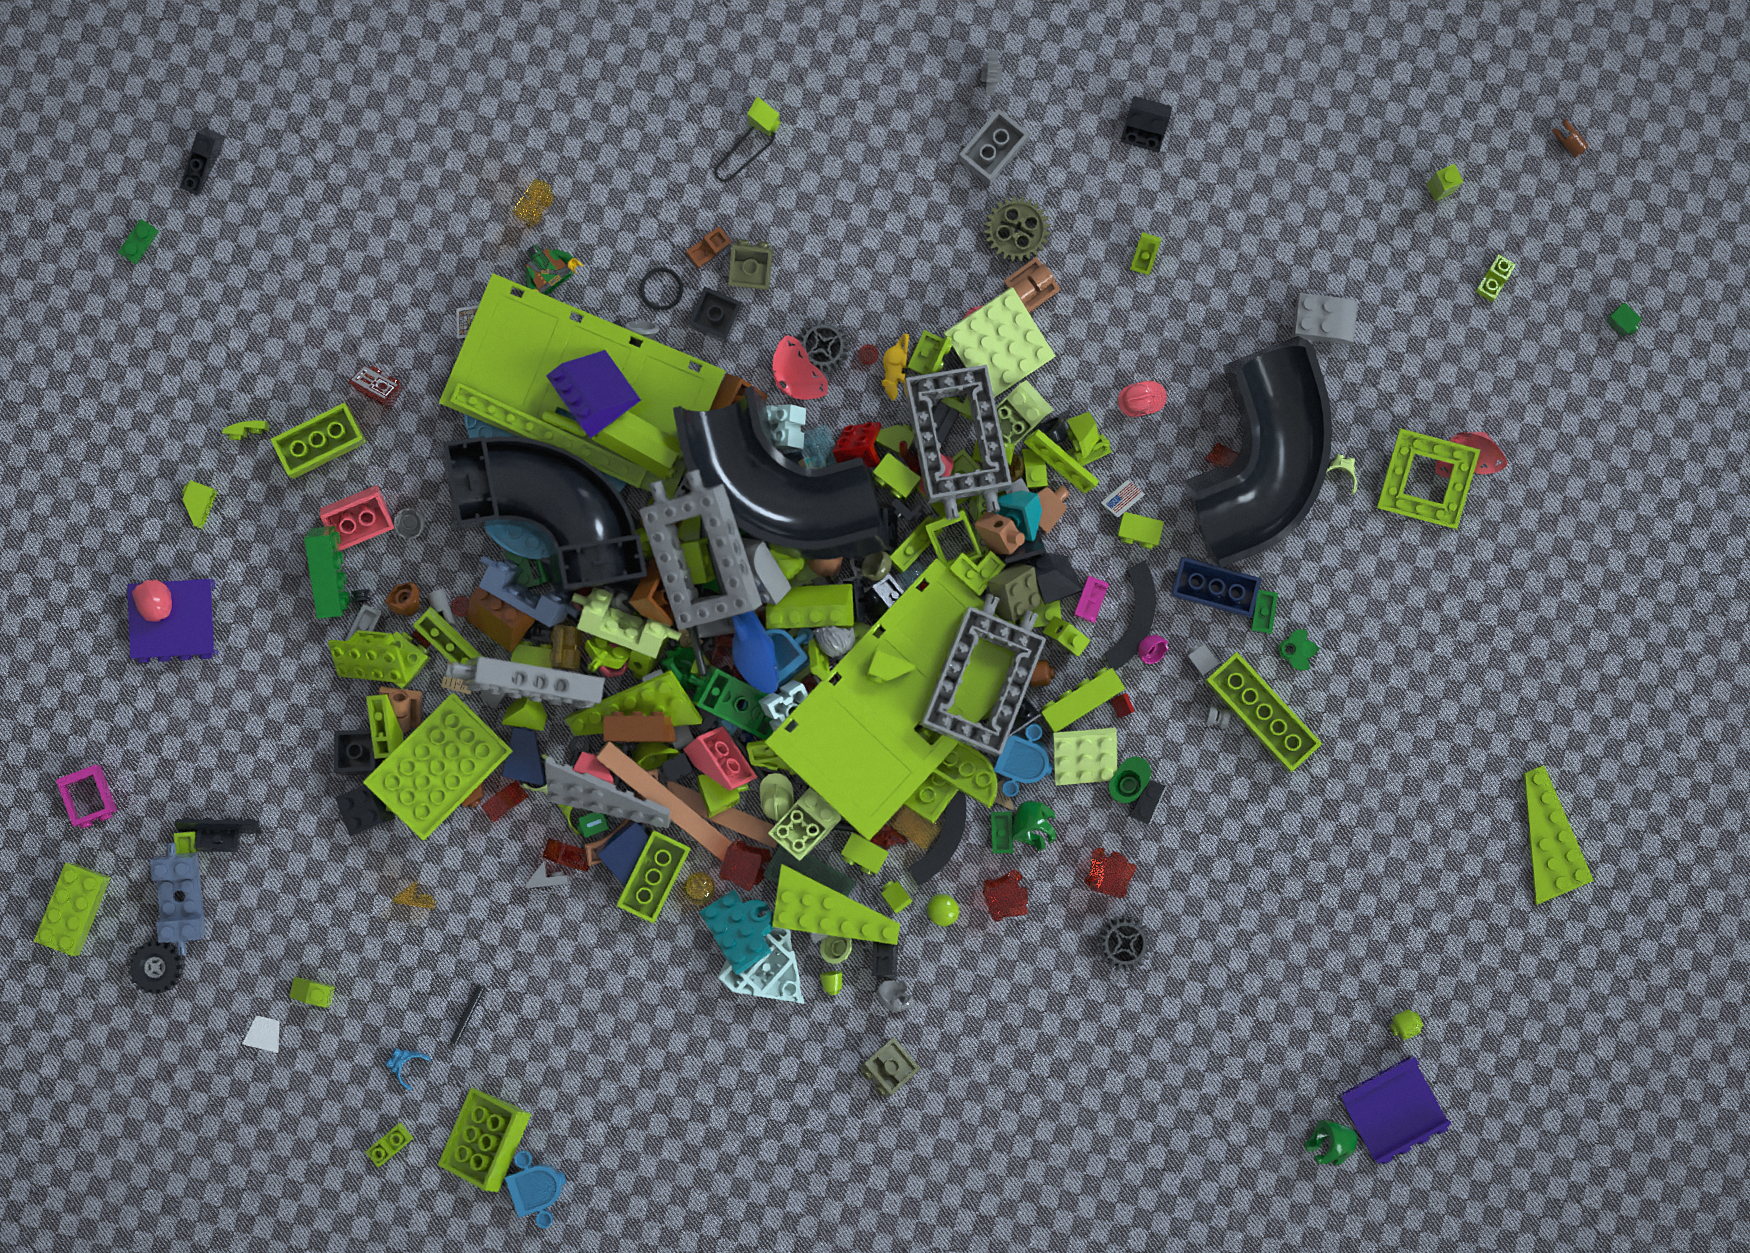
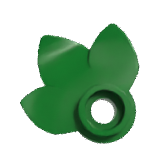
(1301, 649)

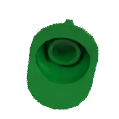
(1130, 780)

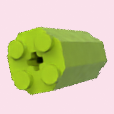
(642, 444)

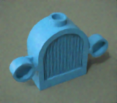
(788, 652)
(1023, 759)
(535, 1188)

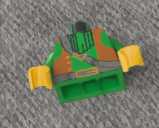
(549, 269)

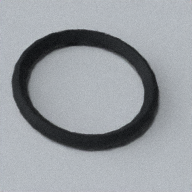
(661, 269)

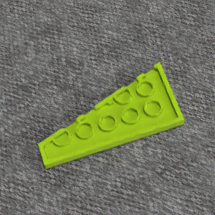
(654, 695)
(1553, 847)
(818, 909)

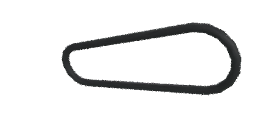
(748, 162)

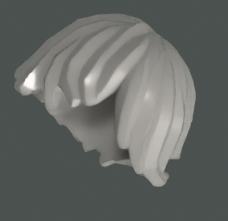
(835, 640)

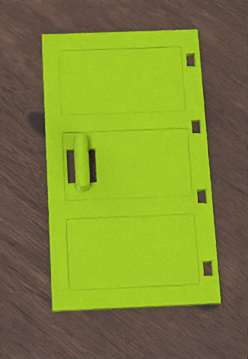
(527, 337)
(859, 735)

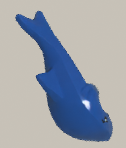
(754, 653)

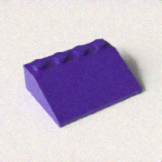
(593, 390)

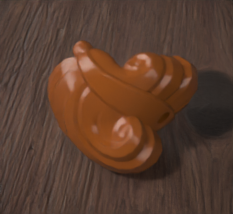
(396, 597)

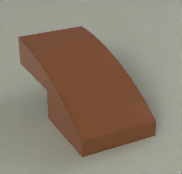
(708, 247)

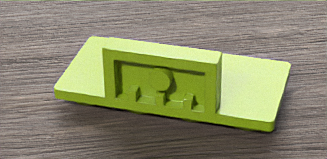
(368, 657)

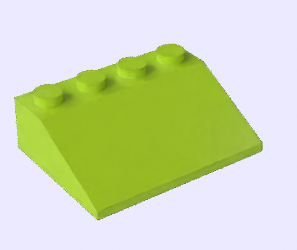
(484, 1140)

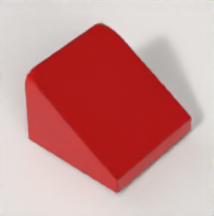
(1122, 705)

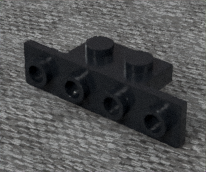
(218, 834)

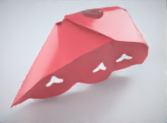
(797, 371)
(1488, 453)

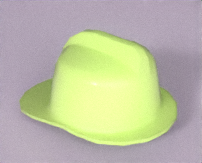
(776, 796)

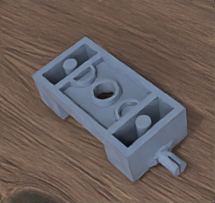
(501, 582)
(178, 919)

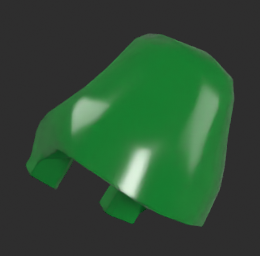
(1031, 817)
(1342, 1142)

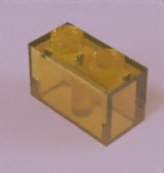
(916, 828)

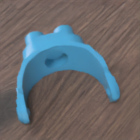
(399, 1058)

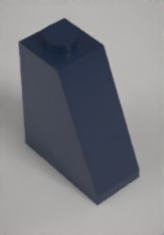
(525, 760)
(623, 850)

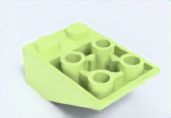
(1021, 413)
(805, 824)

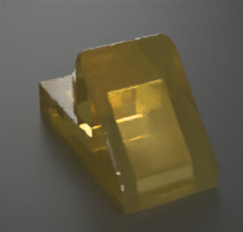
(409, 897)

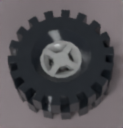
(146, 967)

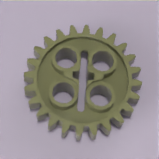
(1024, 212)

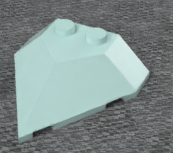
(772, 976)

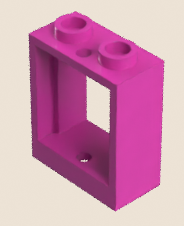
(92, 771)

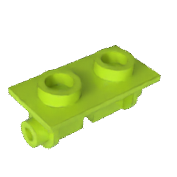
(1099, 450)

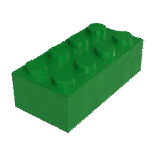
(326, 571)

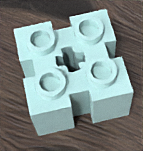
(786, 426)
(778, 705)

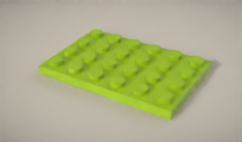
(438, 766)

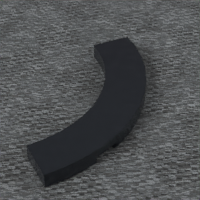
(1141, 620)
(946, 844)

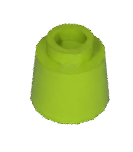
(831, 982)

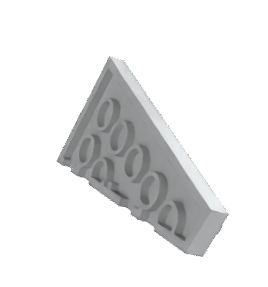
(599, 796)

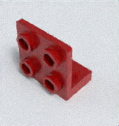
(858, 442)

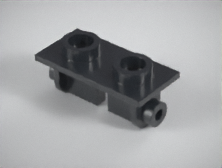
(859, 608)

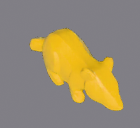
(894, 361)

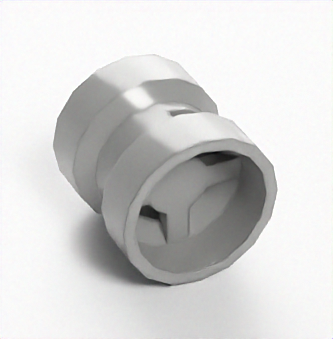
(1222, 718)

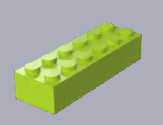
(1263, 712)

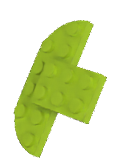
(961, 770)

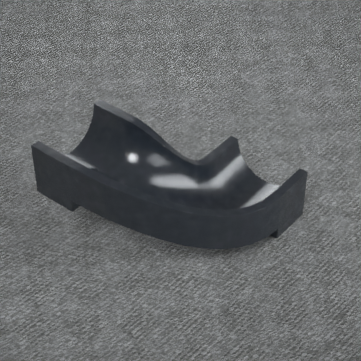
(1280, 456)
(553, 496)
(774, 500)

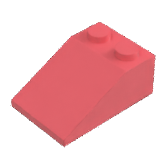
(720, 759)

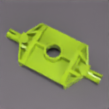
(606, 655)

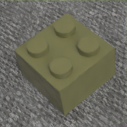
(1016, 590)

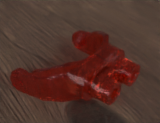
(912, 460)

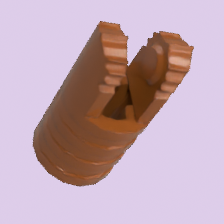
(1574, 143)

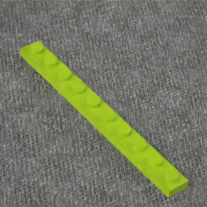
(545, 432)

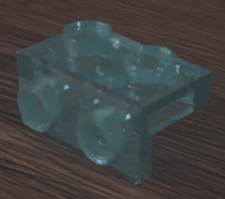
(820, 446)

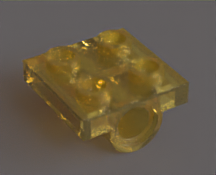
(540, 197)
(564, 651)

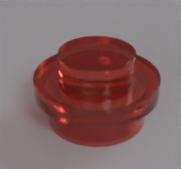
(868, 354)
(460, 606)

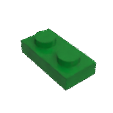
(138, 241)
(1264, 612)
(1002, 832)

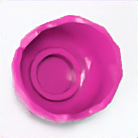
(1152, 649)

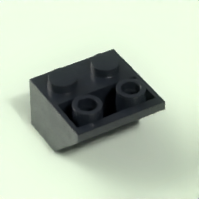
(1146, 124)

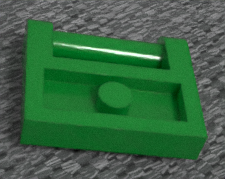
(526, 576)

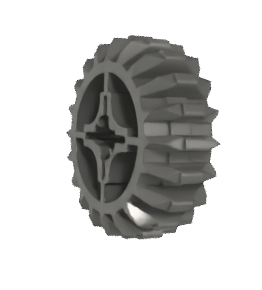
(832, 362)
(1133, 936)

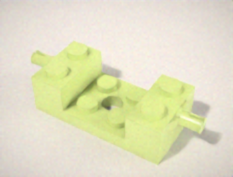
(607, 624)

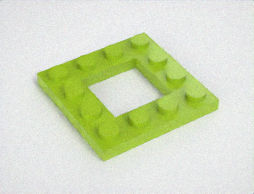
(1464, 463)

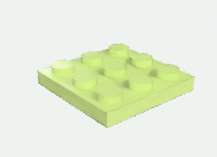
(1085, 756)

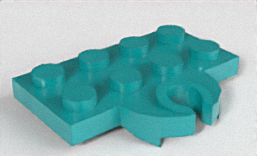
(739, 929)

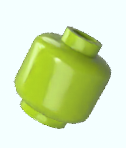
(1406, 1024)

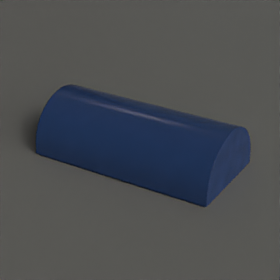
(1215, 587)

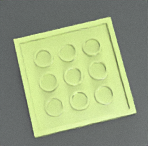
(1002, 338)

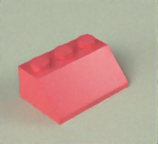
(358, 516)

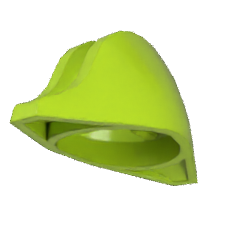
(652, 754)

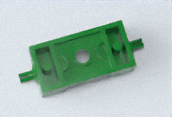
(719, 695)

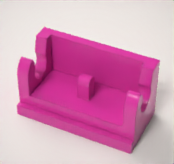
(1091, 599)

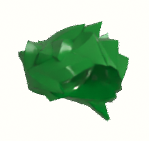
(680, 663)

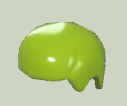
(942, 910)

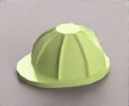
(835, 949)

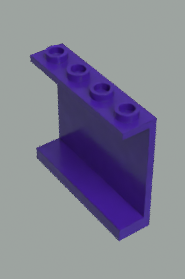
(181, 634)
(1394, 1110)

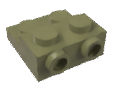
(750, 264)
(889, 1068)

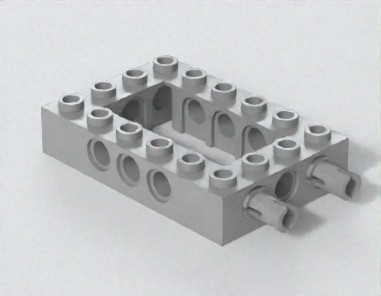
(995, 473)
(726, 543)
(1027, 649)
(528, 680)

